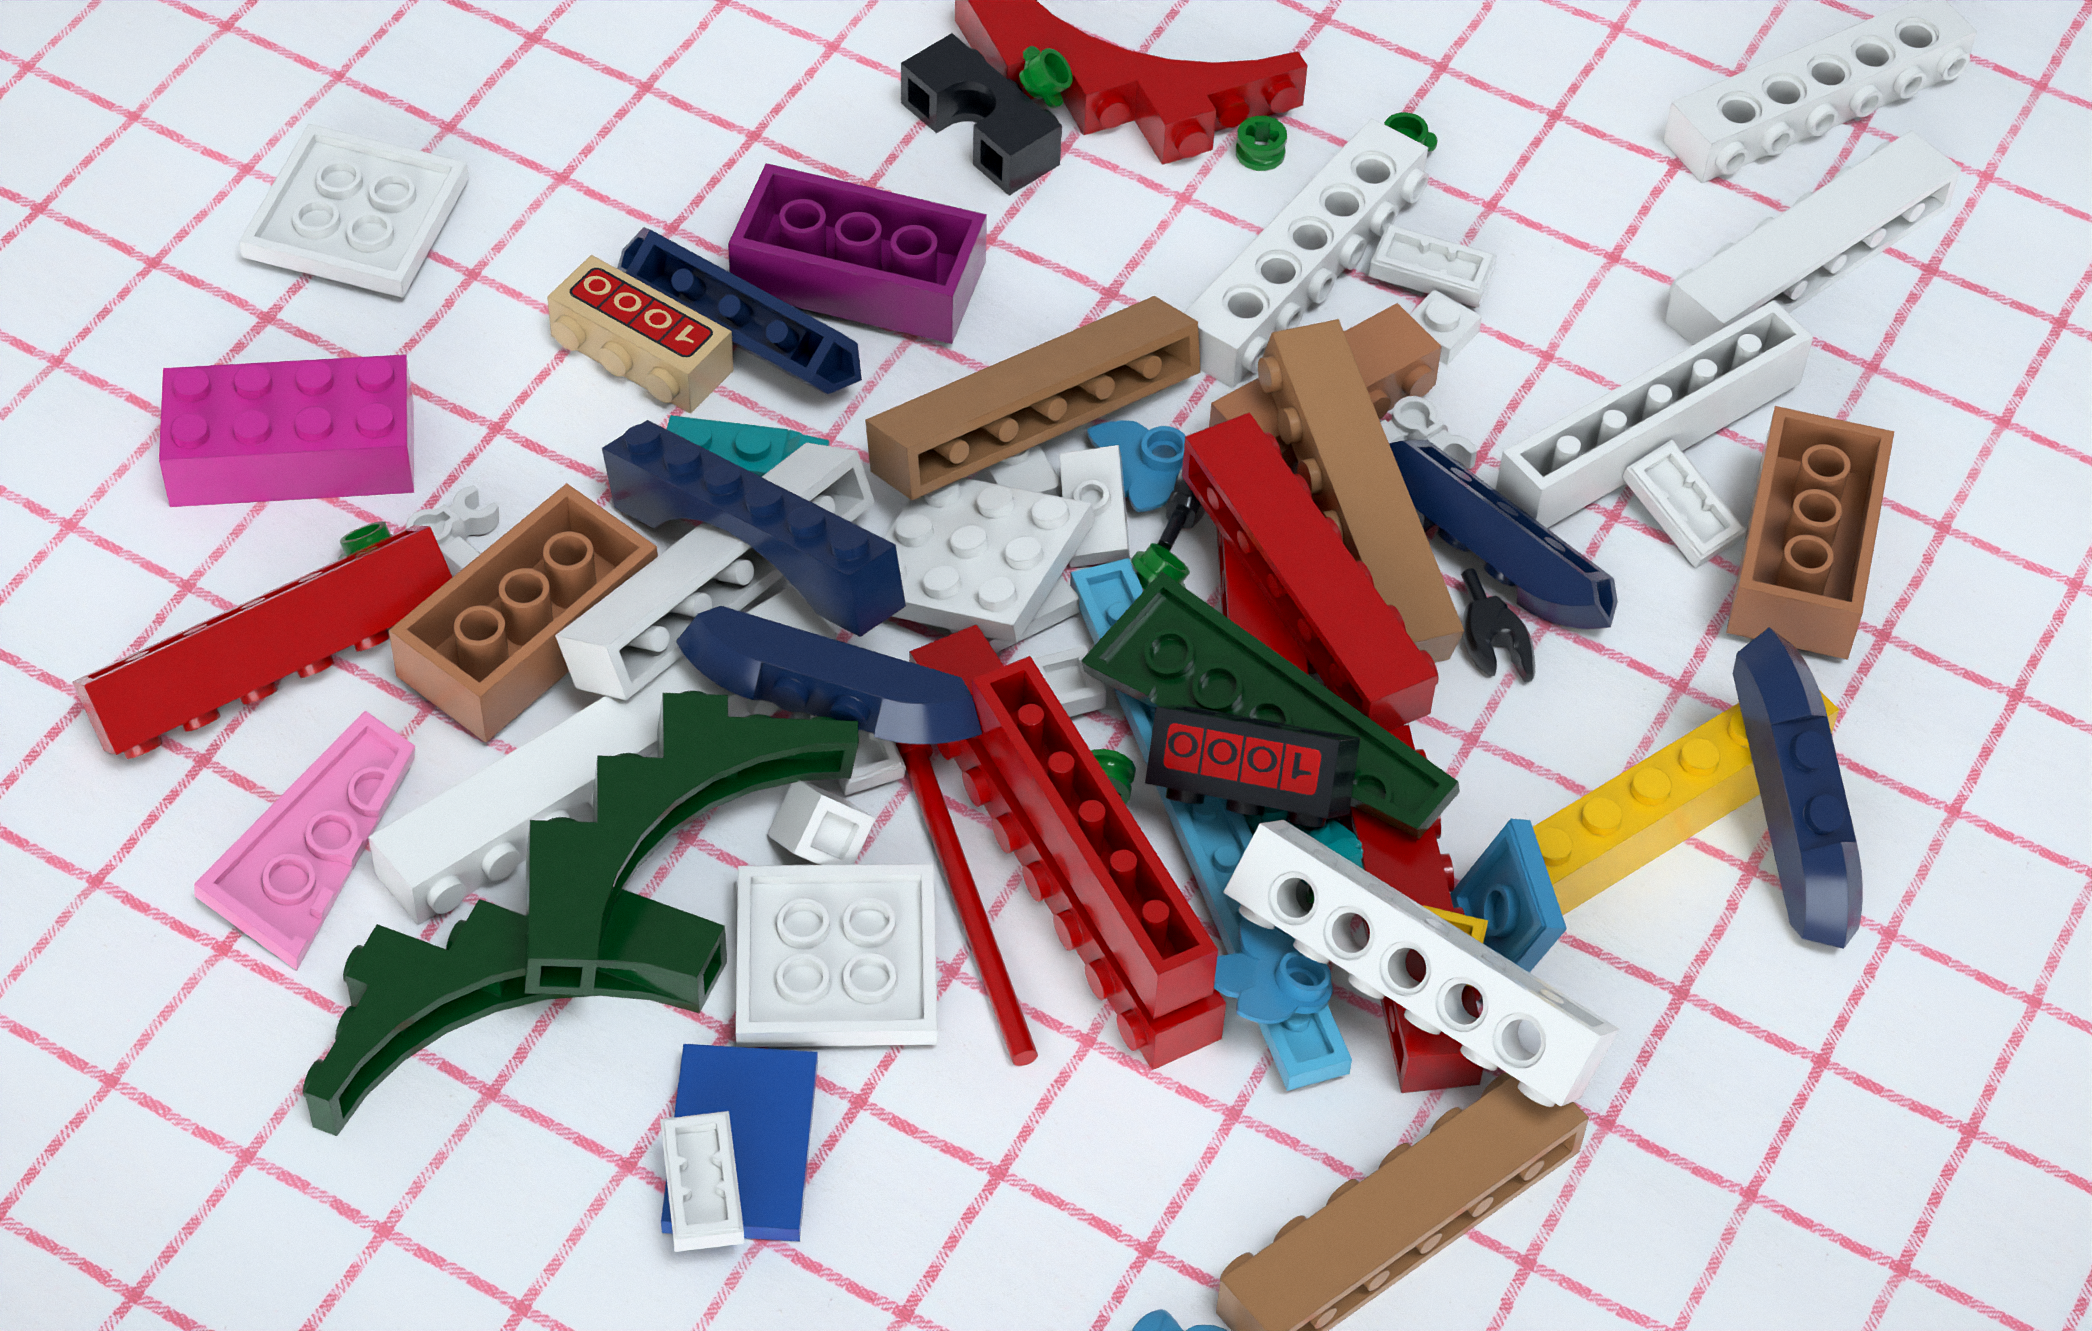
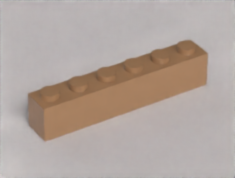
(1032, 397)
(1356, 476)
(1400, 1213)

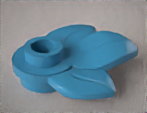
(1148, 459)
(1271, 977)

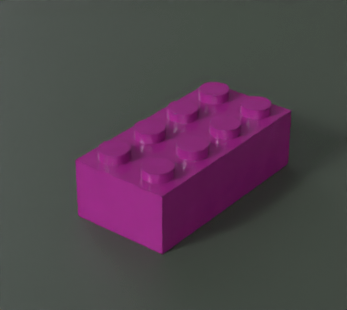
(860, 252)

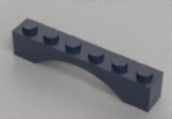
(831, 561)

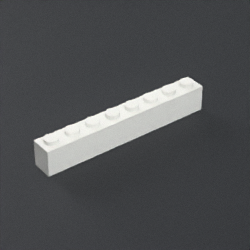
(483, 822)

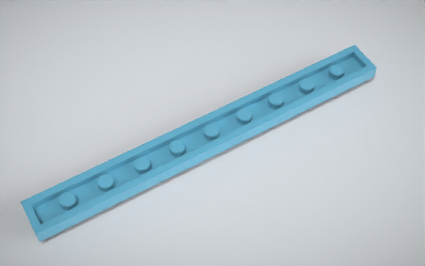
(1214, 840)

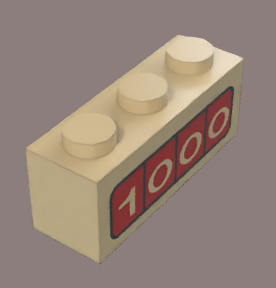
(640, 334)

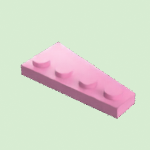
(302, 850)

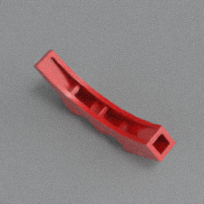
(1169, 99)

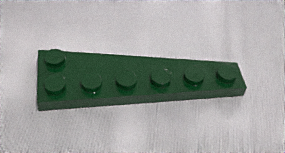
(1189, 654)

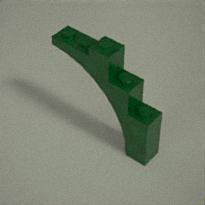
(641, 801)
(417, 992)

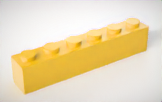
(1650, 808)

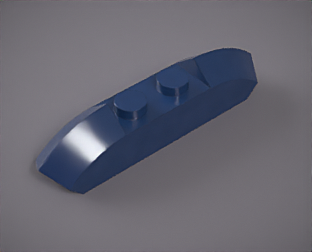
(756, 318)
(1517, 549)
(829, 678)
(1800, 790)

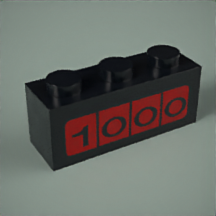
(1252, 764)

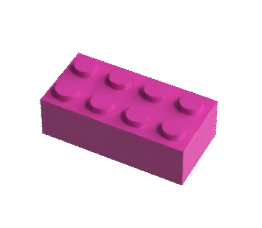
(287, 430)

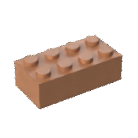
(1811, 532)
(489, 633)

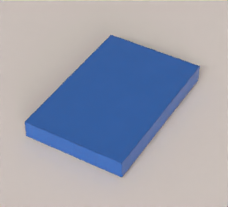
(771, 1125)

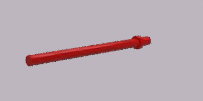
(968, 903)

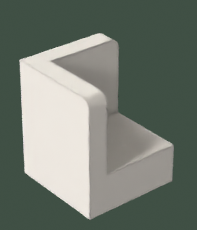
(820, 825)

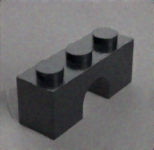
(1011, 133)

